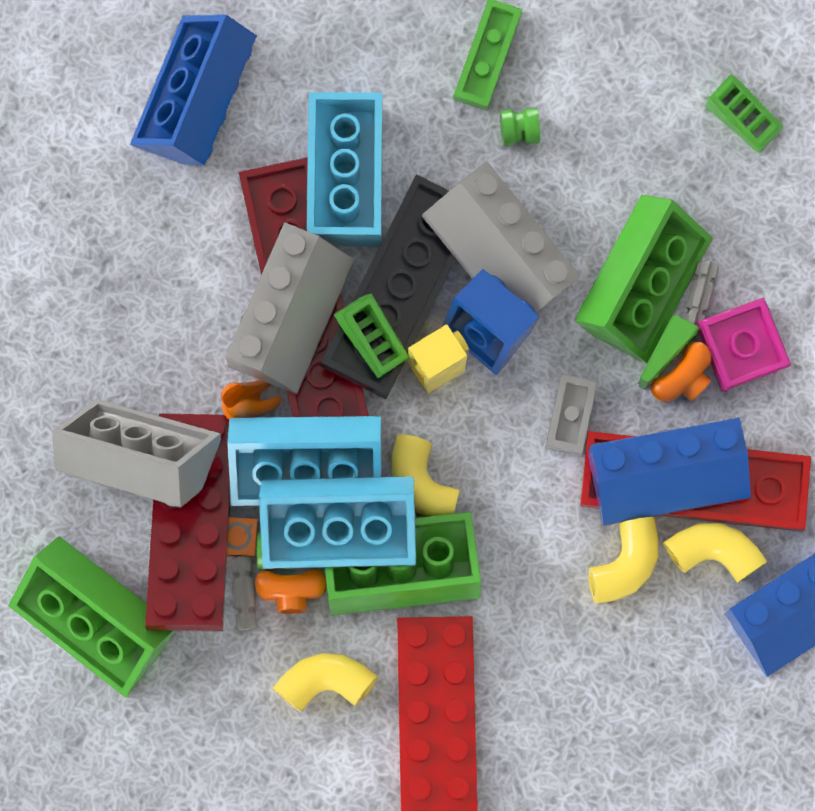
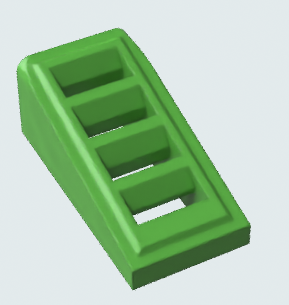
(742, 94)
(674, 340)
(361, 342)

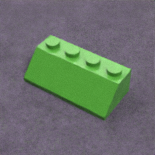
(644, 277)
(443, 571)
(89, 615)

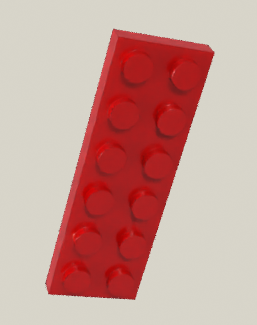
(776, 486)
(437, 714)

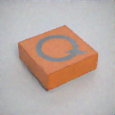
(242, 537)

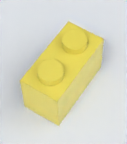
(438, 358)

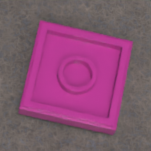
(743, 344)

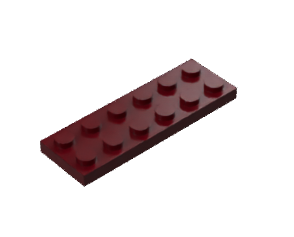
(191, 547)

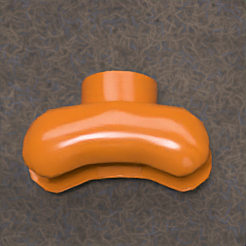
(686, 377)
(244, 400)
(291, 590)

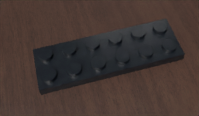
(403, 282)

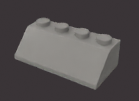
(494, 232)
(289, 309)
(135, 452)

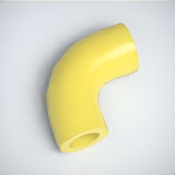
(411, 459)
(716, 543)
(632, 566)
(325, 673)

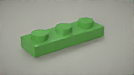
(487, 54)

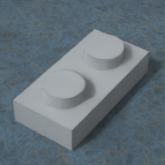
(571, 414)

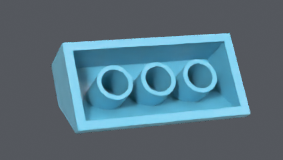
(345, 167)
(300, 450)
(337, 522)

